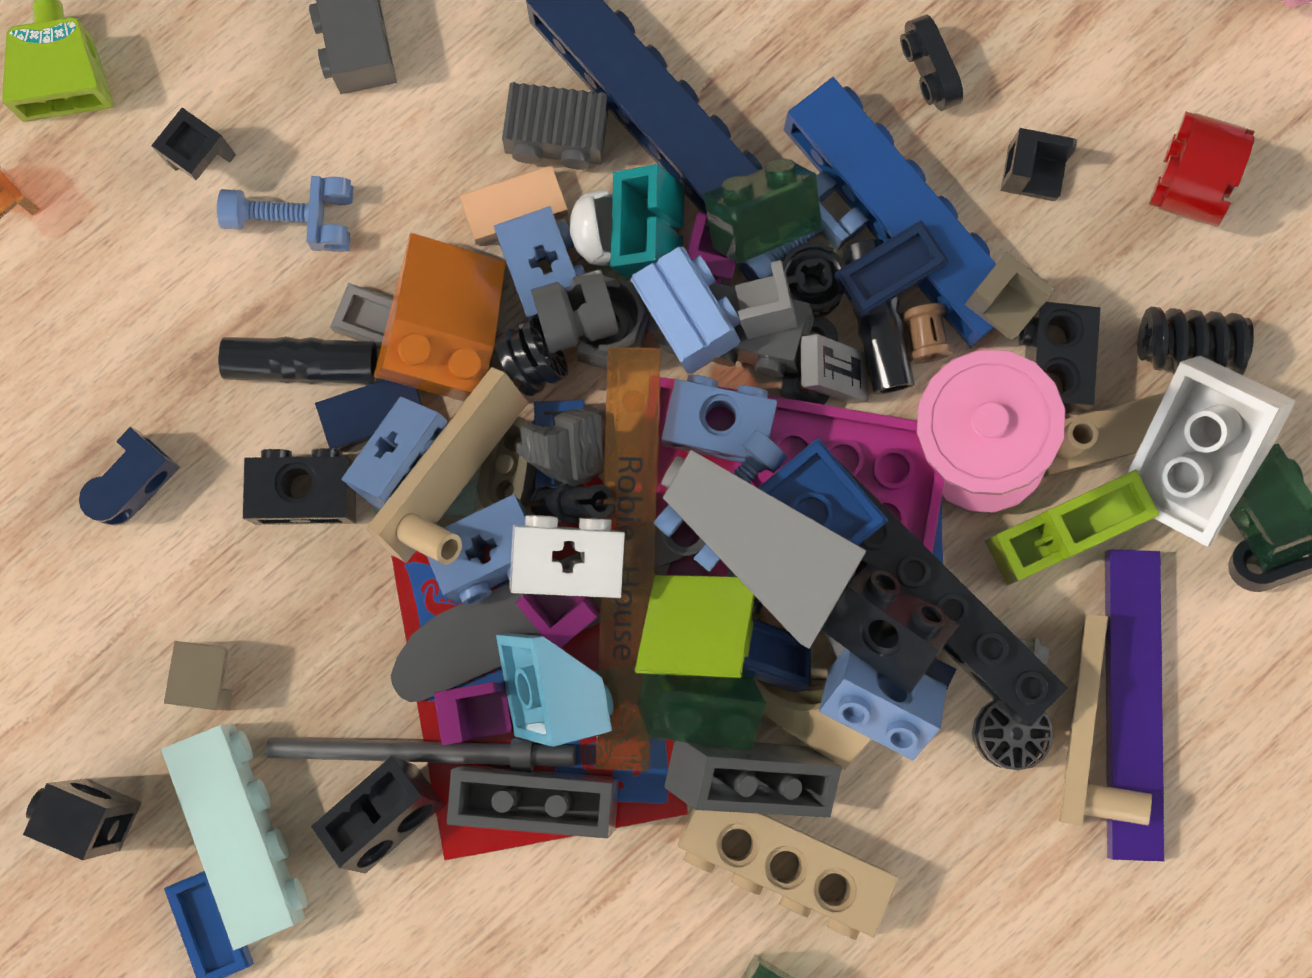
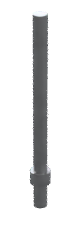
(520, 754)

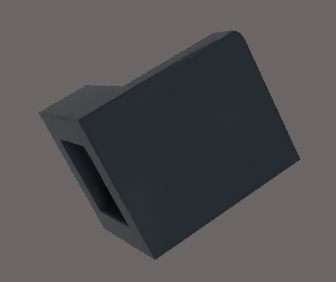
(190, 144)
(1036, 164)

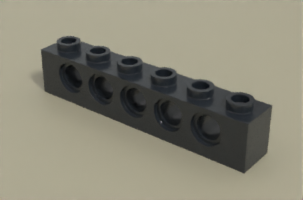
(981, 641)

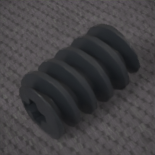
(1195, 335)

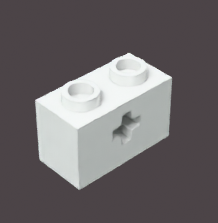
(594, 575)

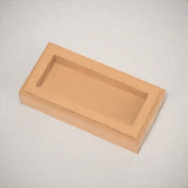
(511, 200)

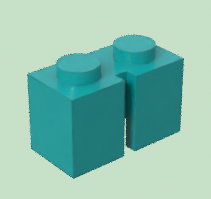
(644, 217)

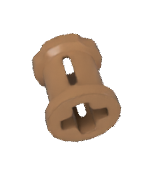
(927, 333)

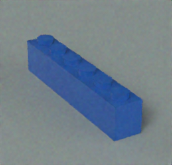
(892, 194)

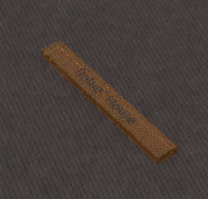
(633, 479)

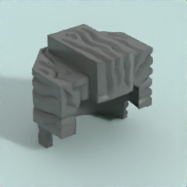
(631, 320)
(569, 450)

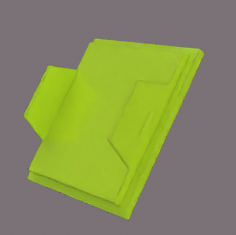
(696, 627)

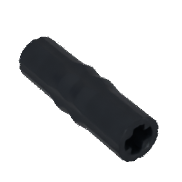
(882, 336)
(297, 360)

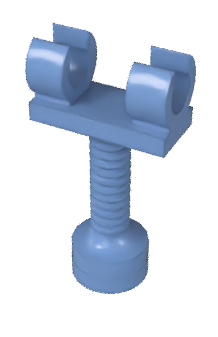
(235, 210)
(835, 232)
(760, 456)

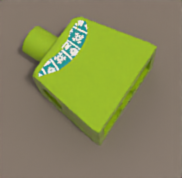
(52, 67)

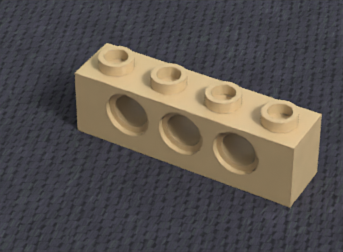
(866, 885)

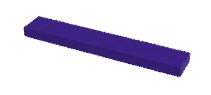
(1134, 697)

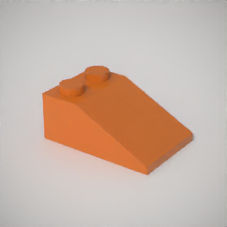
(441, 319)

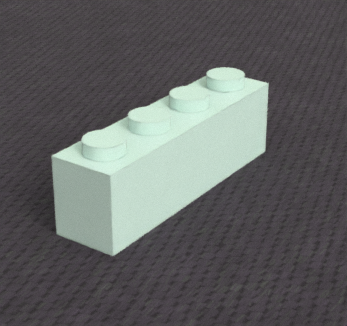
(235, 834)

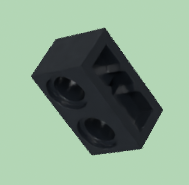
(1072, 362)
(377, 815)

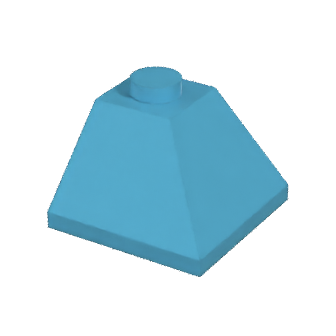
(550, 692)

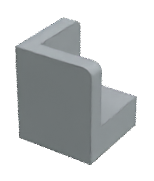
(766, 304)

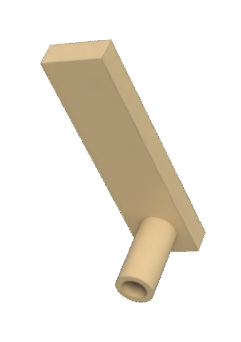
(1104, 434)
(415, 507)
(1078, 795)

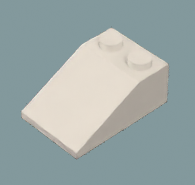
(1207, 445)

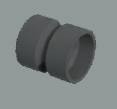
(575, 311)

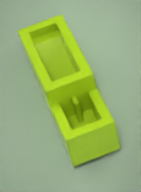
(1072, 527)

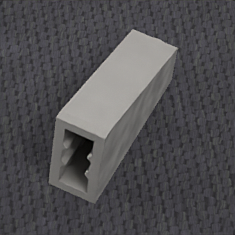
(772, 548)

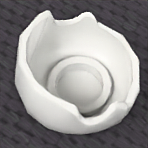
(592, 227)

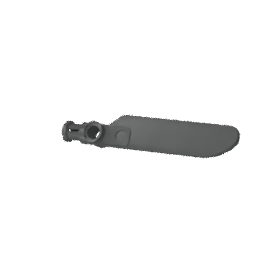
(464, 641)

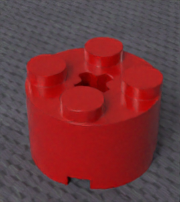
(1202, 168)

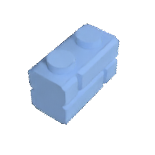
(686, 308)

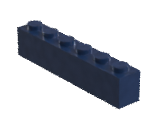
(642, 93)

